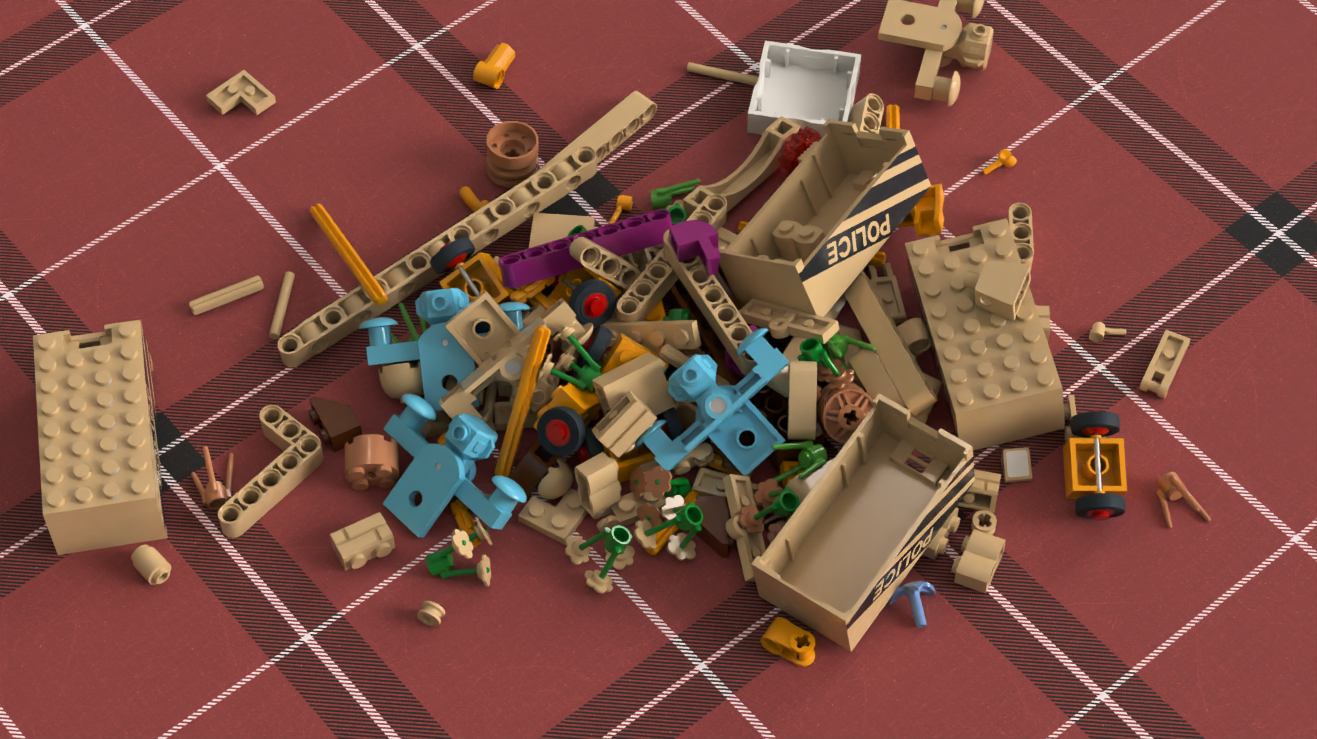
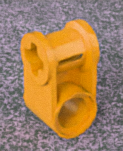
(788, 641)

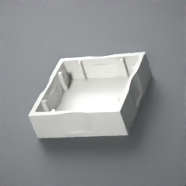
(803, 87)

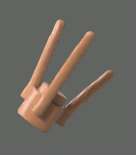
(1174, 489)
(215, 493)

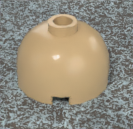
(401, 380)

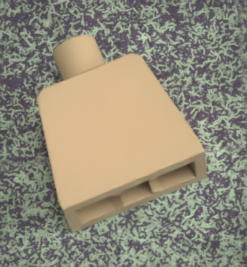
(1000, 287)

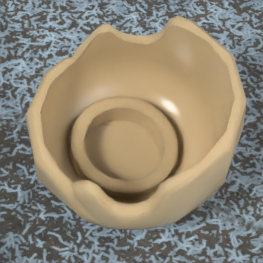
(557, 481)

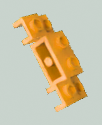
(927, 213)

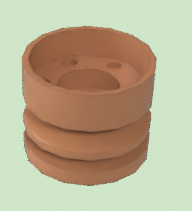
(511, 153)
(833, 406)

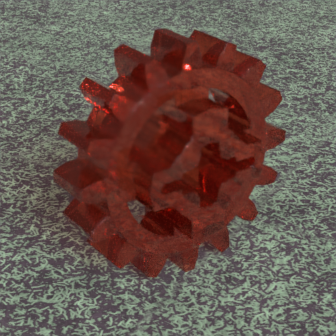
(793, 148)

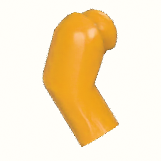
(471, 200)

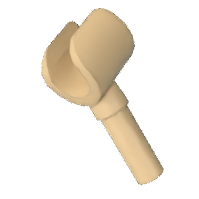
(1099, 330)

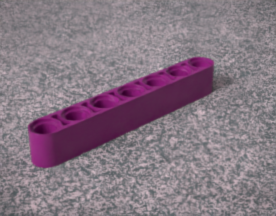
(555, 256)

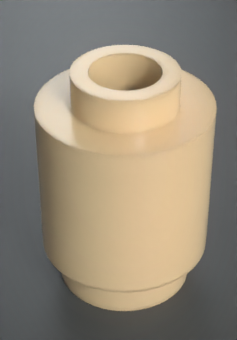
(151, 564)

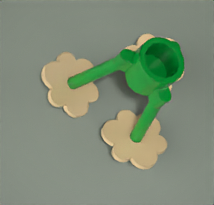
(684, 516)

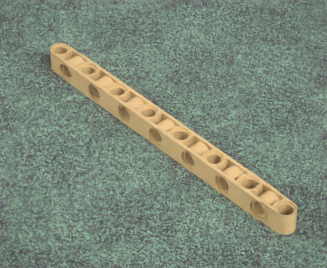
(404, 279)

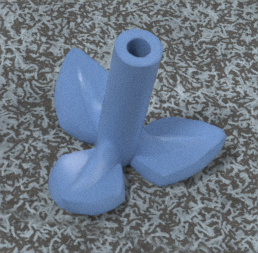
(912, 591)

